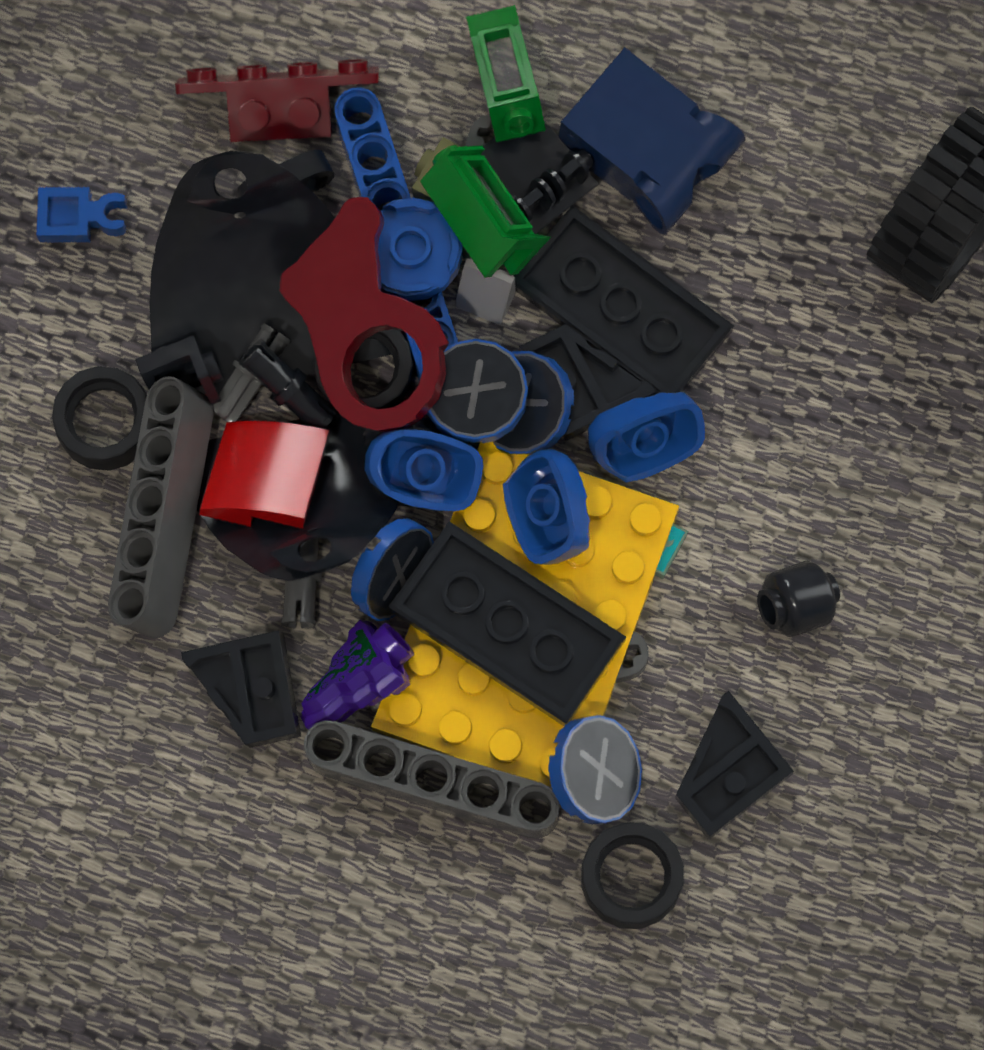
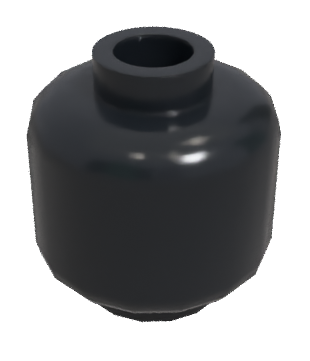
(798, 599)

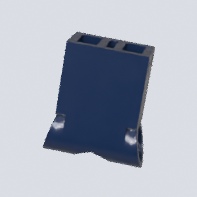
(648, 139)

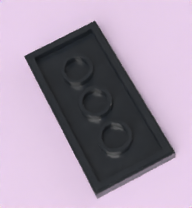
(622, 304)
(507, 624)

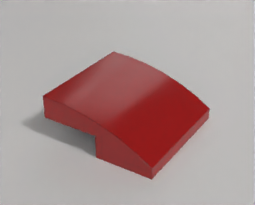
(265, 472)

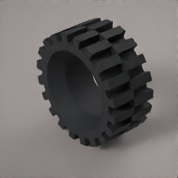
(938, 214)

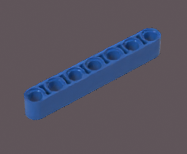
(383, 184)

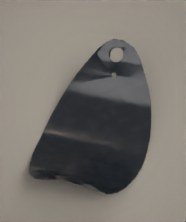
(220, 284)

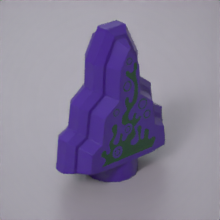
(359, 674)

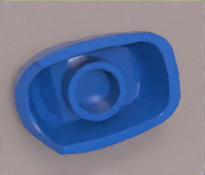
(646, 435)
(424, 469)
(548, 507)

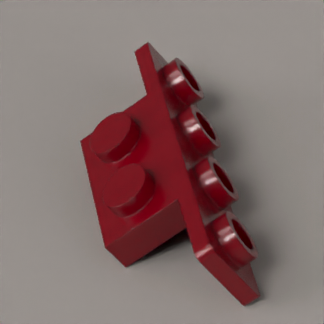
(278, 103)

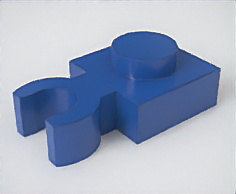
(70, 213)

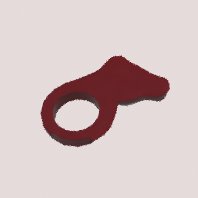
(342, 304)

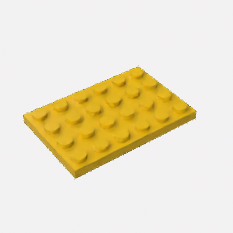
(472, 715)

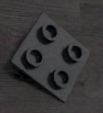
(541, 174)

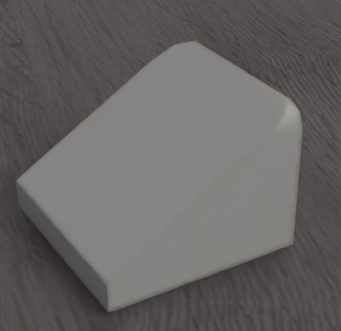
(485, 296)

